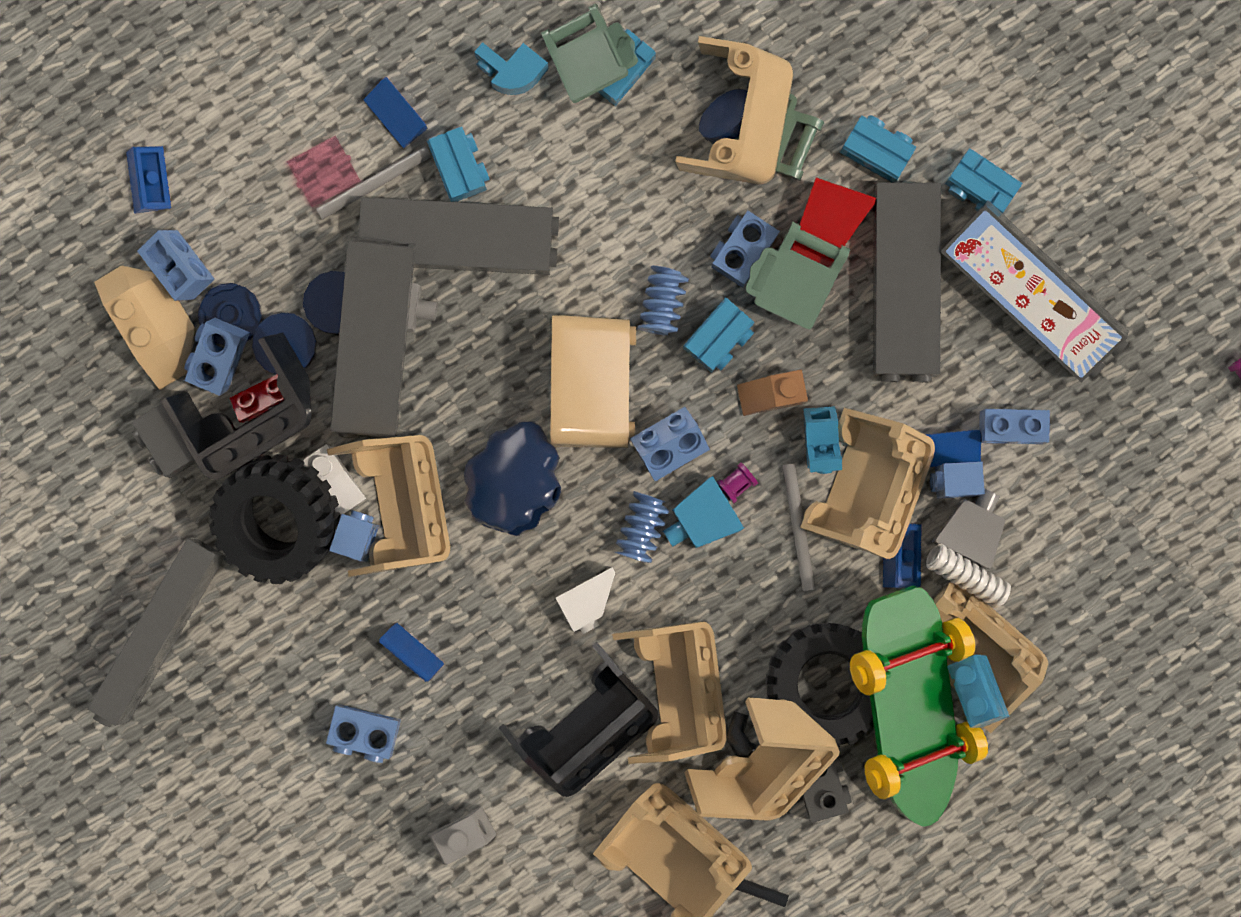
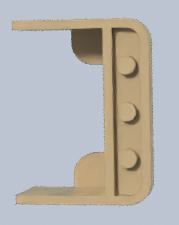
(757, 150)
(407, 501)
(686, 691)
(776, 775)

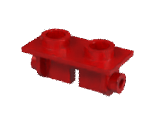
(256, 399)

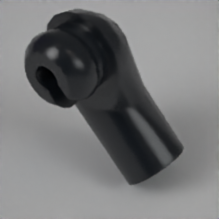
(737, 738)

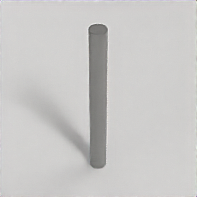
(373, 182)
(799, 534)

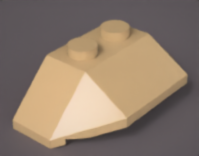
(149, 322)

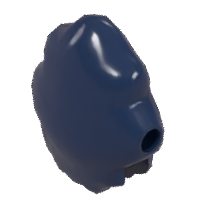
(513, 479)

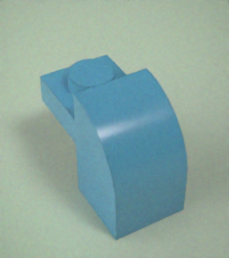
(515, 75)
(822, 440)

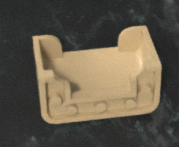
(590, 382)
(876, 485)
(1013, 658)
(675, 853)

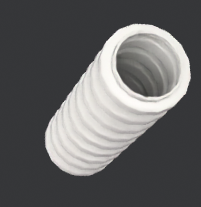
(968, 575)

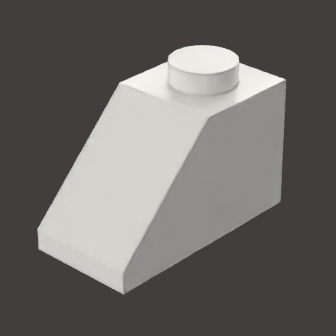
(338, 477)
(587, 601)

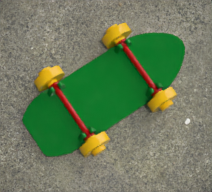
(913, 703)

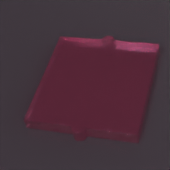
(323, 171)

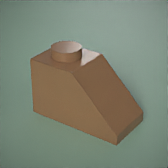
(772, 392)

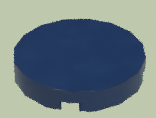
(723, 116)
(324, 301)
(243, 313)
(297, 333)

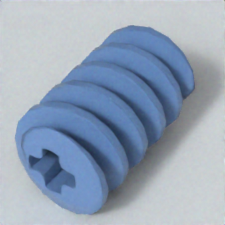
(663, 301)
(642, 527)

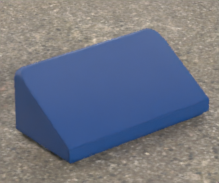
(395, 112)
(148, 179)
(956, 447)
(905, 566)
(411, 652)

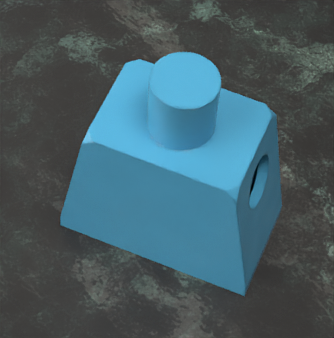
(703, 517)

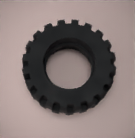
(248, 544)
(792, 657)

